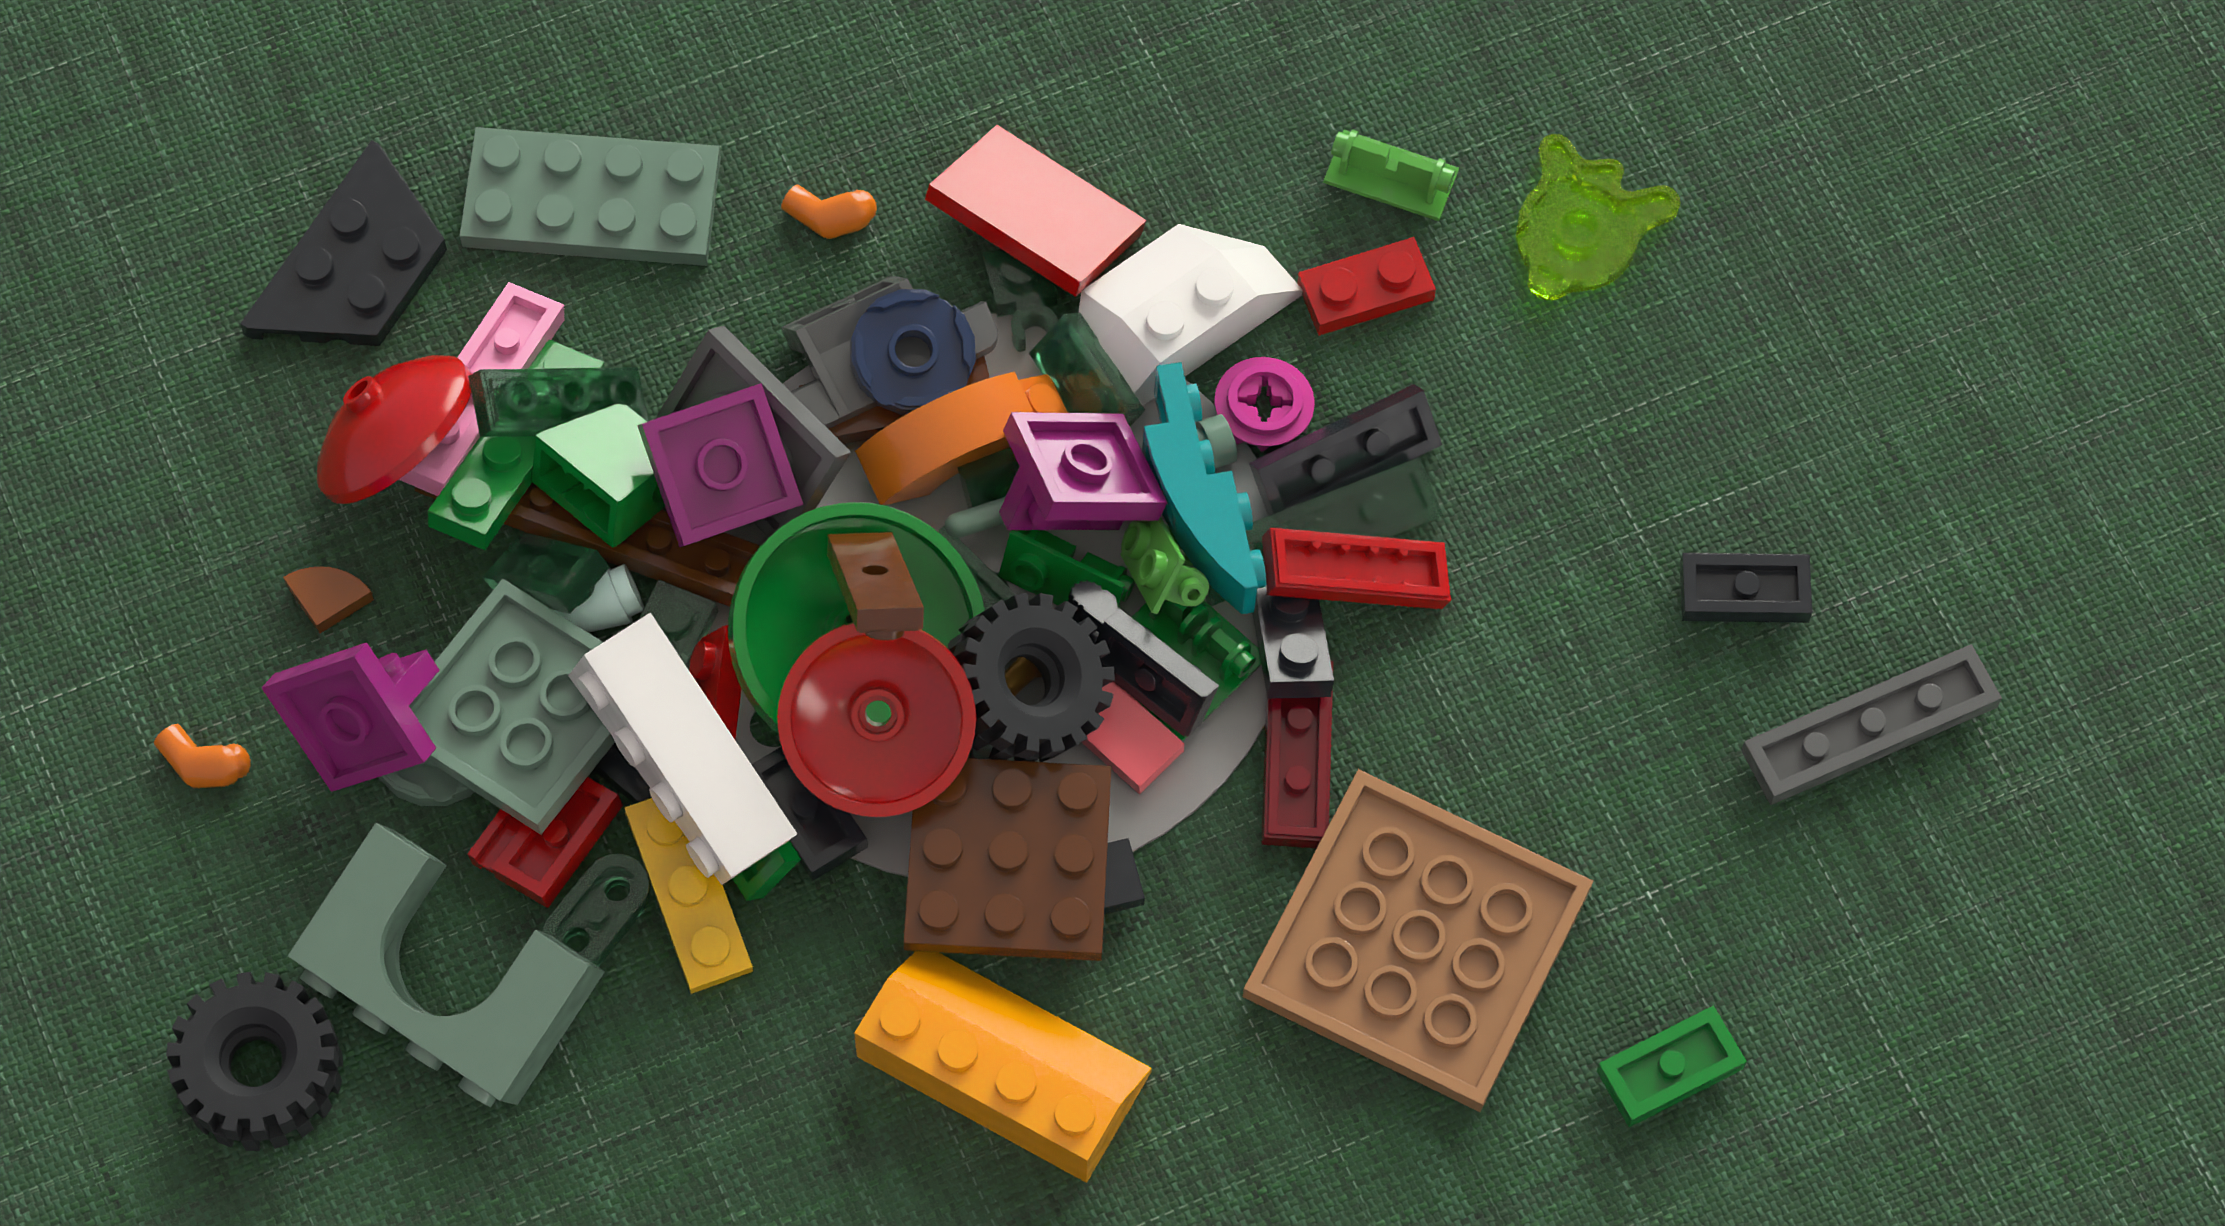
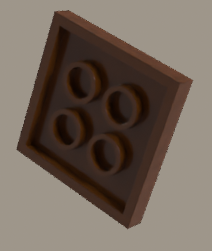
(1011, 862)

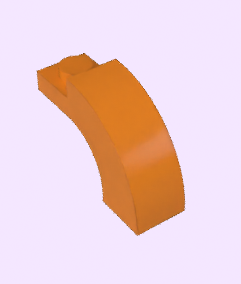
(958, 428)

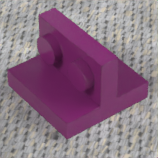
(720, 465)
(1077, 473)
(355, 712)

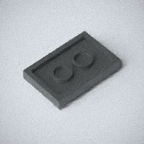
(726, 366)

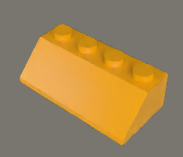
(1000, 1061)

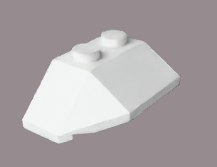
(1183, 302)

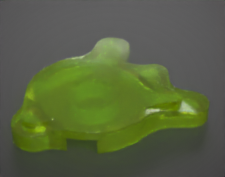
(1580, 222)

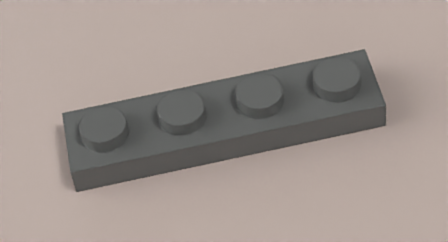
(1871, 724)

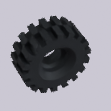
(1067, 665)
(228, 1022)

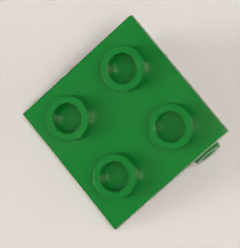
(1205, 641)

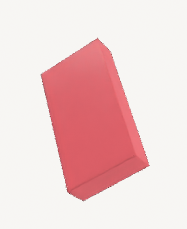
(1133, 741)

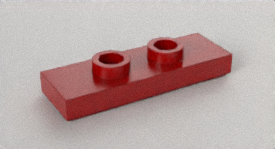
(1356, 568)

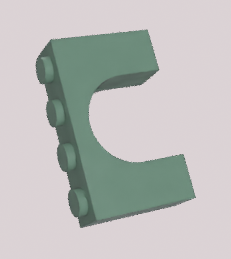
(356, 950)

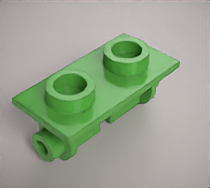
(1390, 174)
(1161, 566)

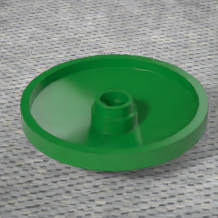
(793, 596)

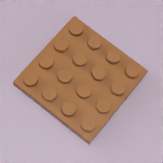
(1418, 940)

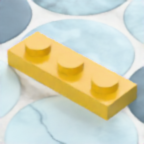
(690, 903)

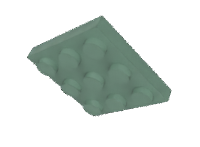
(508, 710)

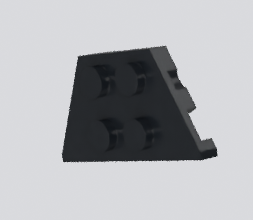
(353, 263)

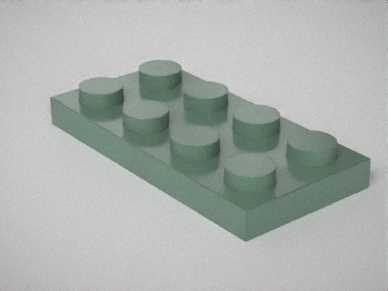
(590, 196)

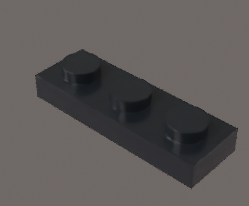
(1347, 450)

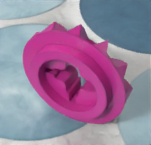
(1285, 388)

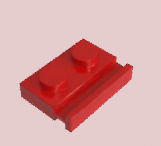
(545, 862)

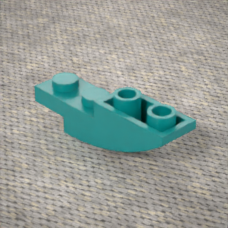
(1201, 504)

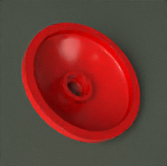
(390, 425)
(870, 764)

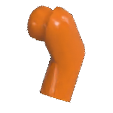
(833, 215)
(202, 765)

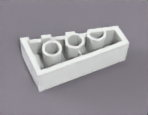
(681, 750)

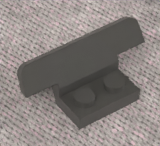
(826, 346)

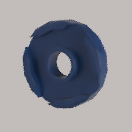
(911, 315)

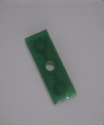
(538, 399)

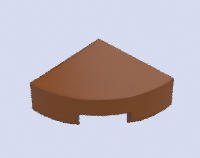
(327, 594)

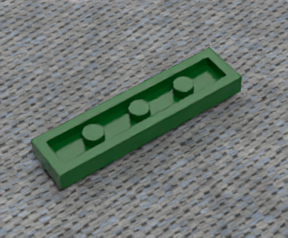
(495, 471)

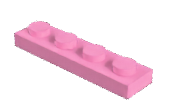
(505, 339)

